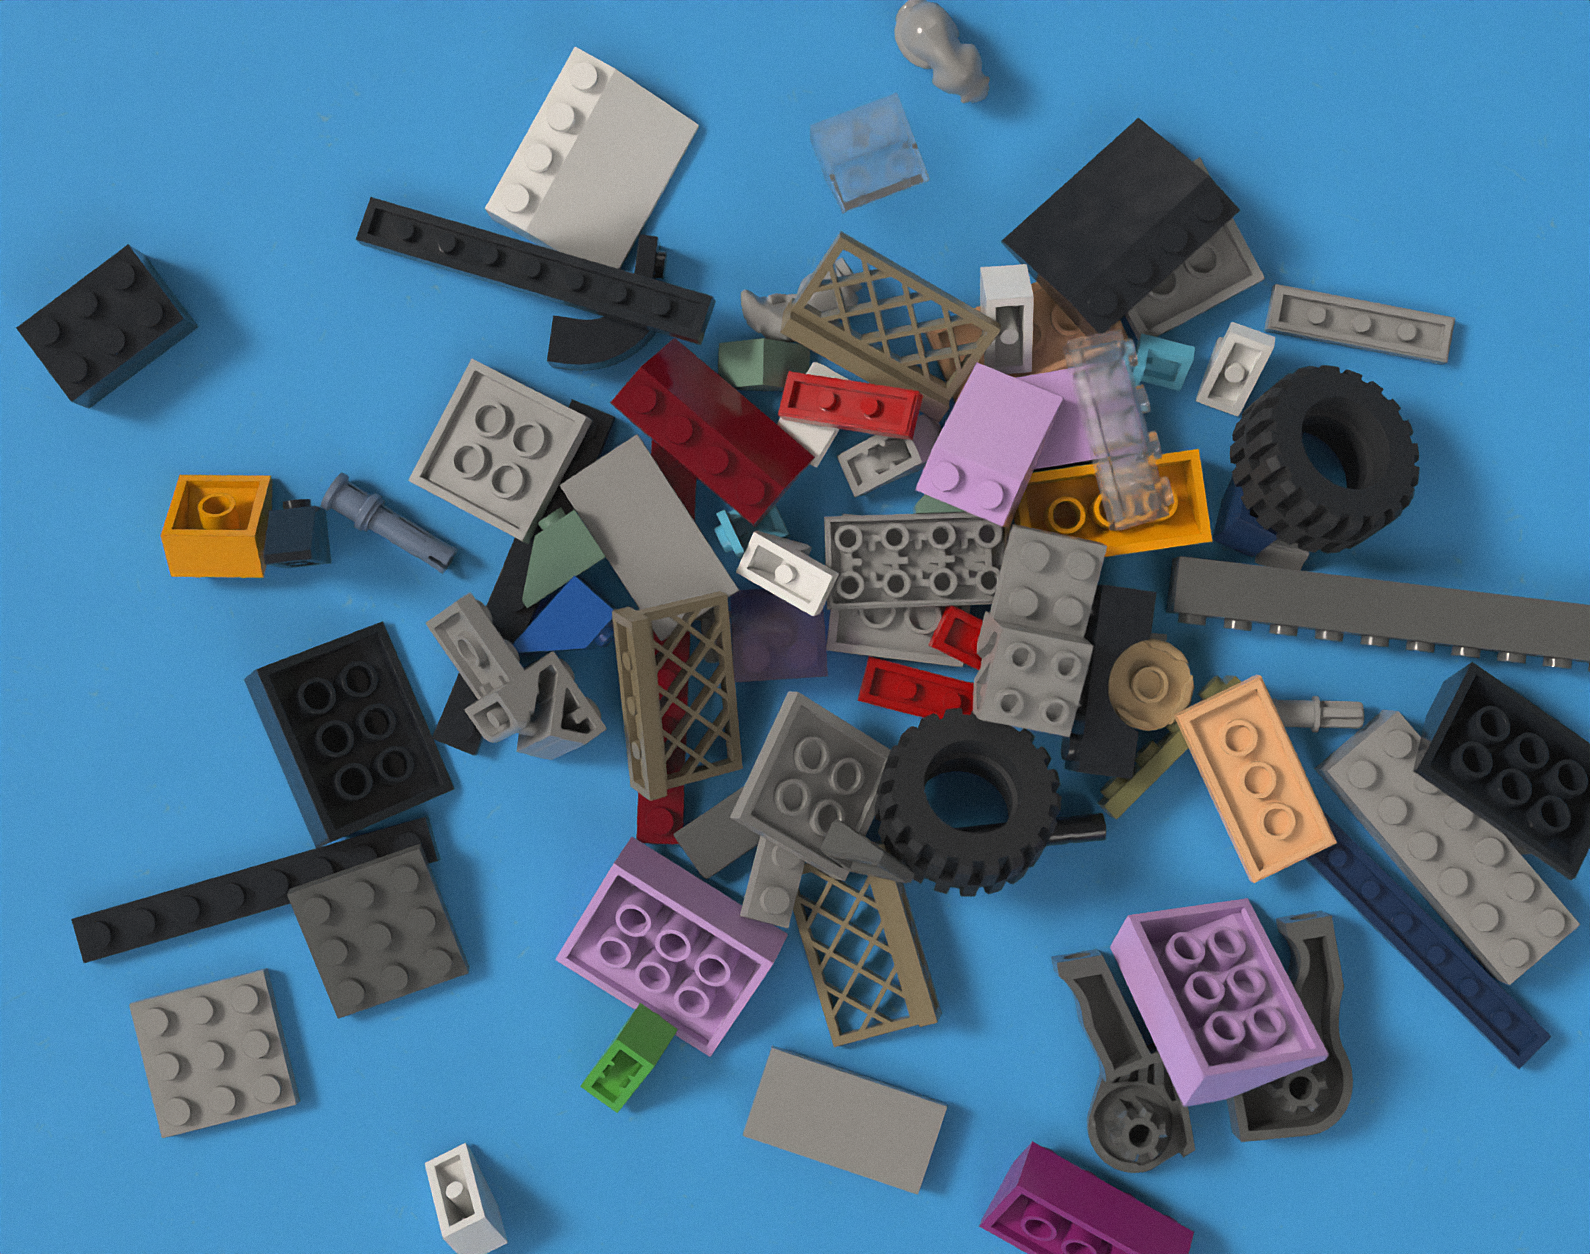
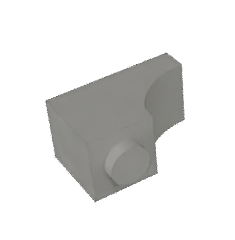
(888, 458)

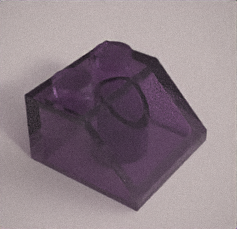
(775, 638)

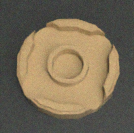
(1134, 685)

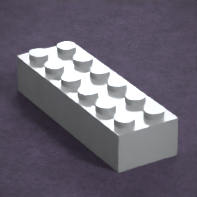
(1447, 851)

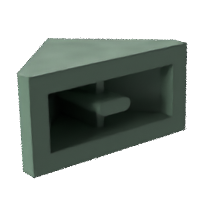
(761, 363)

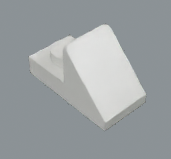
(1234, 368)
(787, 571)

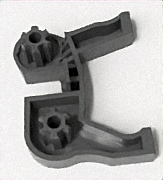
(1135, 1107)

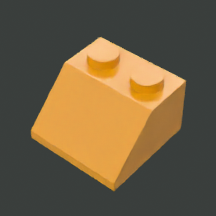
(218, 526)

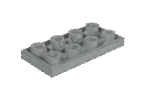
(646, 531)
(913, 560)
(845, 1119)

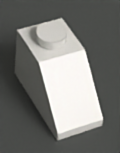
(1009, 300)
(464, 1203)

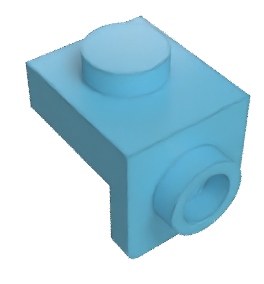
(1162, 362)
(736, 531)

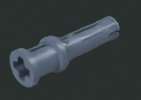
(371, 513)

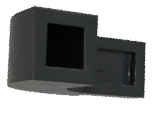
(605, 341)

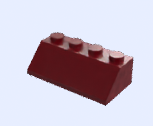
(712, 431)

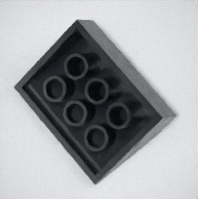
(1119, 228)
(348, 733)
(1510, 766)

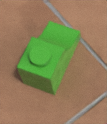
(629, 1058)

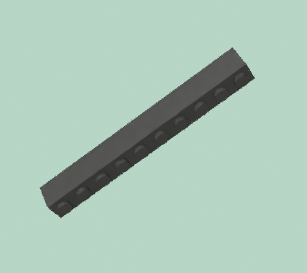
(1379, 611)

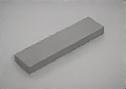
(1359, 324)

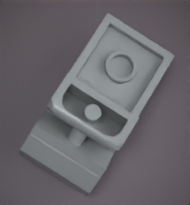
(1038, 631)
(532, 700)

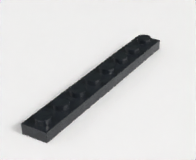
(536, 270)
(505, 603)
(237, 892)

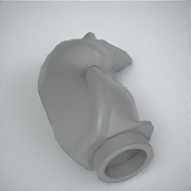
(931, 41)
(766, 313)

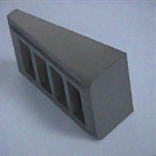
(862, 855)

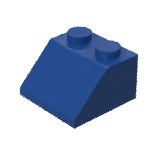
(572, 621)

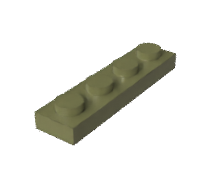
(1154, 759)

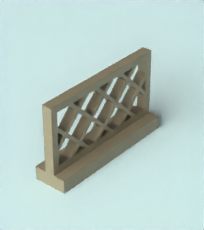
(860, 352)
(641, 691)
(902, 944)

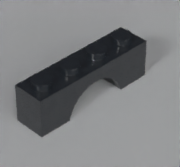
(1099, 738)

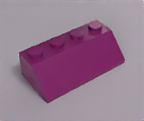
(1067, 1210)

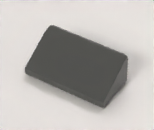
(715, 838)

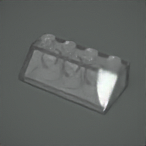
(1116, 429)

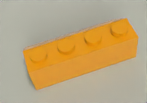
(1071, 505)

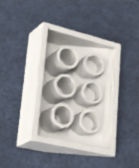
(591, 164)

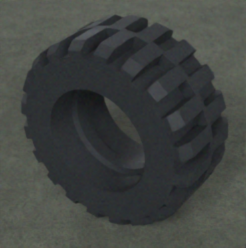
(1360, 430)
(955, 856)

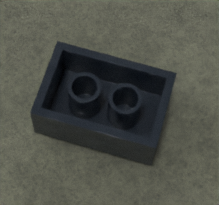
(107, 327)

